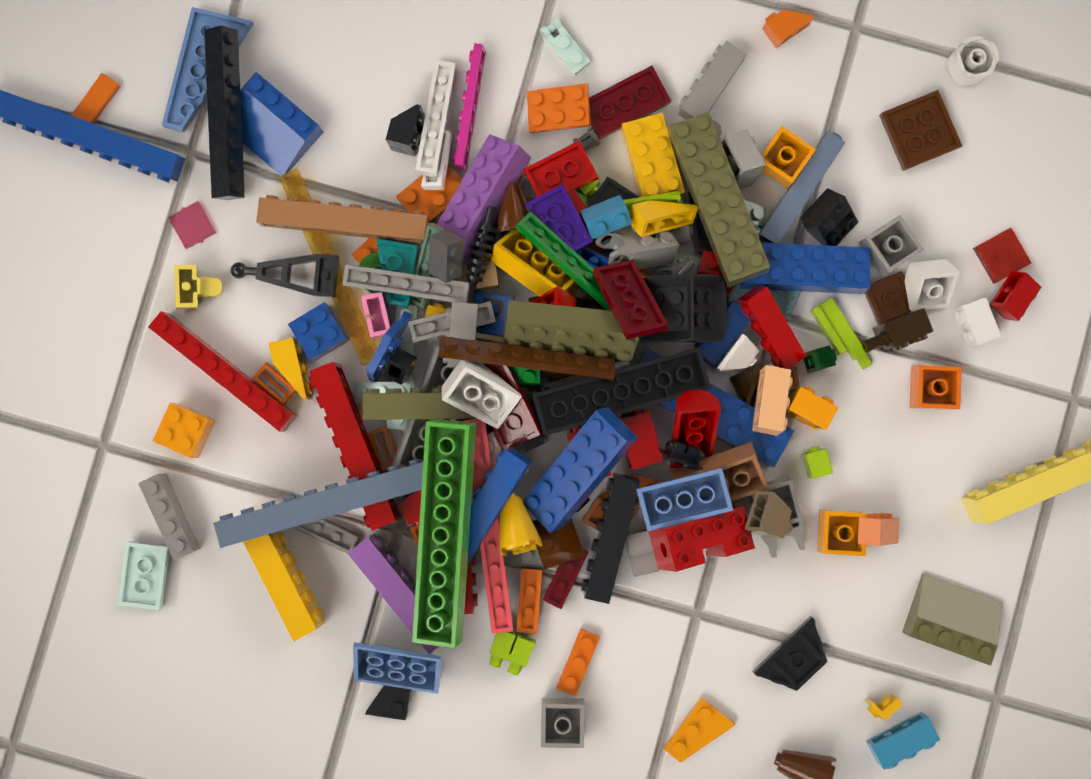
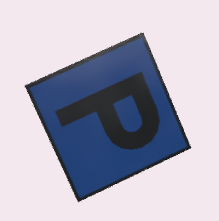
(499, 305)

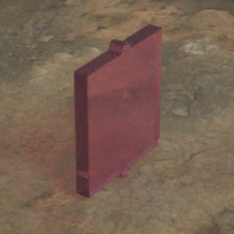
(192, 225)

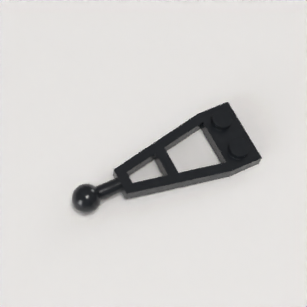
(325, 273)

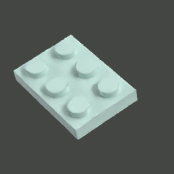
(143, 575)

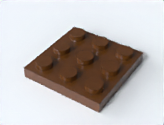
(920, 130)

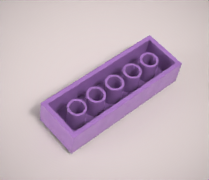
(483, 186)
(388, 578)

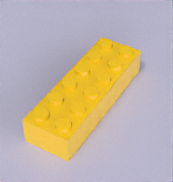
(285, 584)

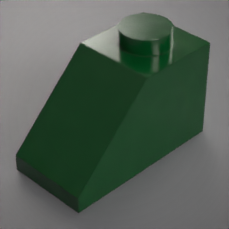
(820, 359)

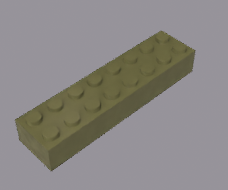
(718, 199)

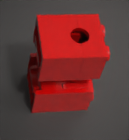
(645, 449)
(683, 544)

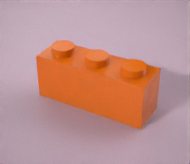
(878, 529)

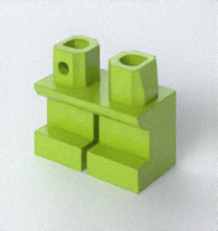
(518, 656)

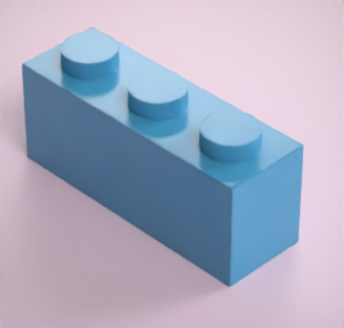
(903, 741)

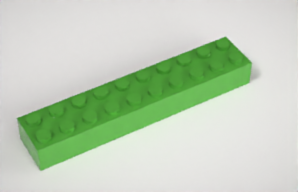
(444, 532)

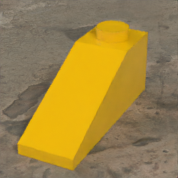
(659, 216)

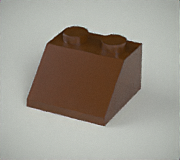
(559, 545)

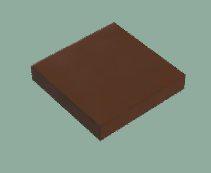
(888, 298)

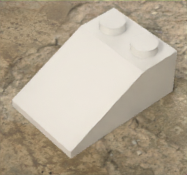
(480, 393)

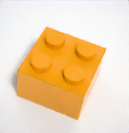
(786, 157)
(810, 408)
(184, 430)
(839, 533)

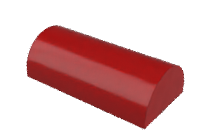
(696, 421)

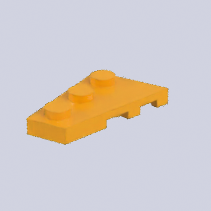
(697, 730)

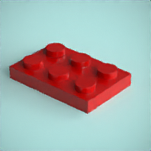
(565, 167)

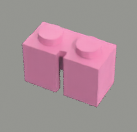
(376, 307)

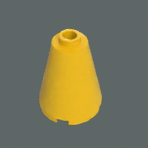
(516, 528)

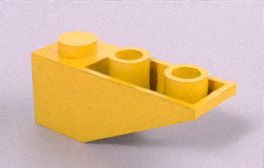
(288, 360)

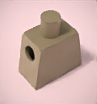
(769, 516)

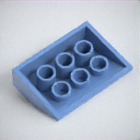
(397, 667)

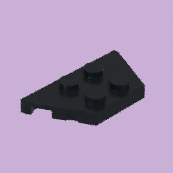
(795, 658)

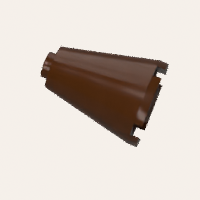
(804, 765)

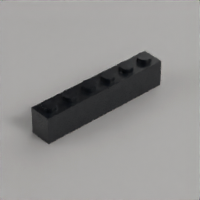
(611, 537)

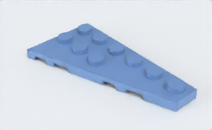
(189, 81)

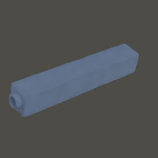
(801, 188)

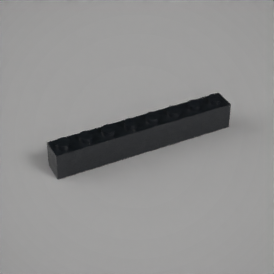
(224, 113)

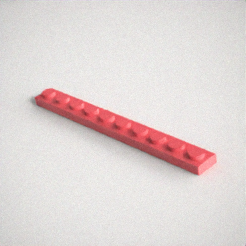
(492, 560)

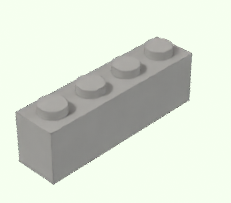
(713, 82)
(169, 516)

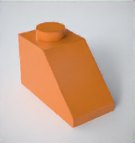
(785, 25)

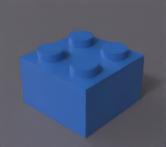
(318, 332)

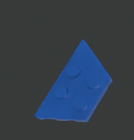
(389, 342)

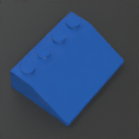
(275, 125)

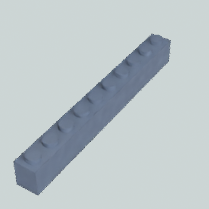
(319, 505)

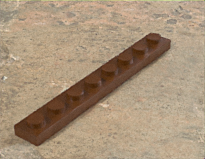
(526, 357)

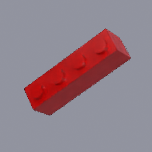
(771, 327)

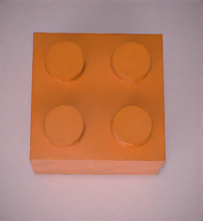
(935, 387)

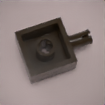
(897, 332)

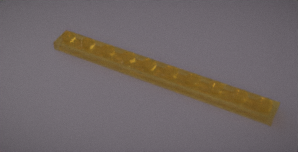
(345, 300)

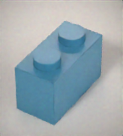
(606, 217)

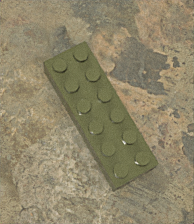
(566, 330)

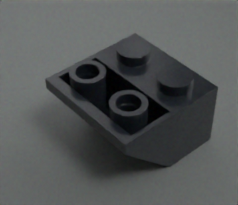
(405, 131)
(829, 218)

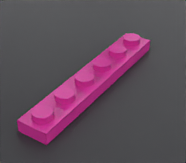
(470, 101)

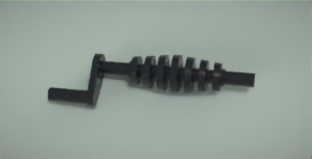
(478, 261)

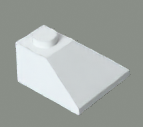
(739, 356)

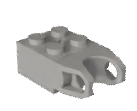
(645, 251)
(785, 491)

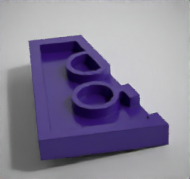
(561, 217)

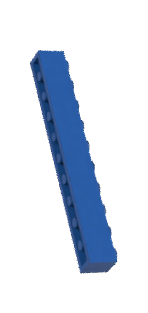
(90, 137)

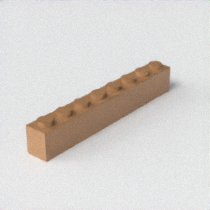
(342, 220)

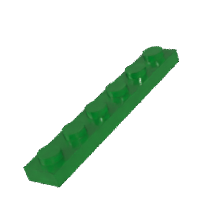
(561, 255)

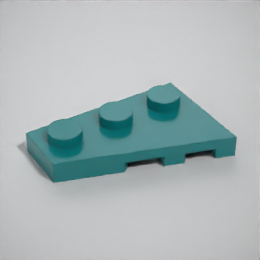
(397, 258)

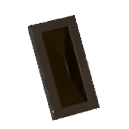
(746, 382)

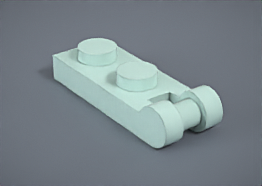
(565, 46)

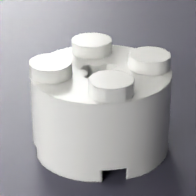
(973, 61)

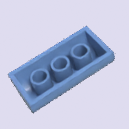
(685, 499)

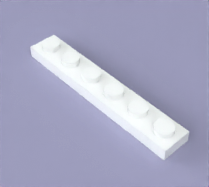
(435, 119)

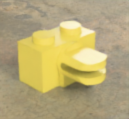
(190, 287)

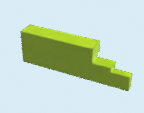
(839, 332)

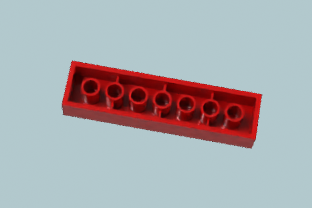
(350, 436)

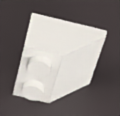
(930, 284)

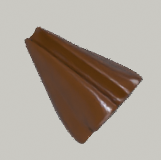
(512, 208)

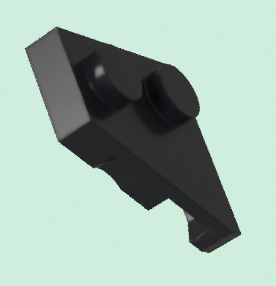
(390, 703)

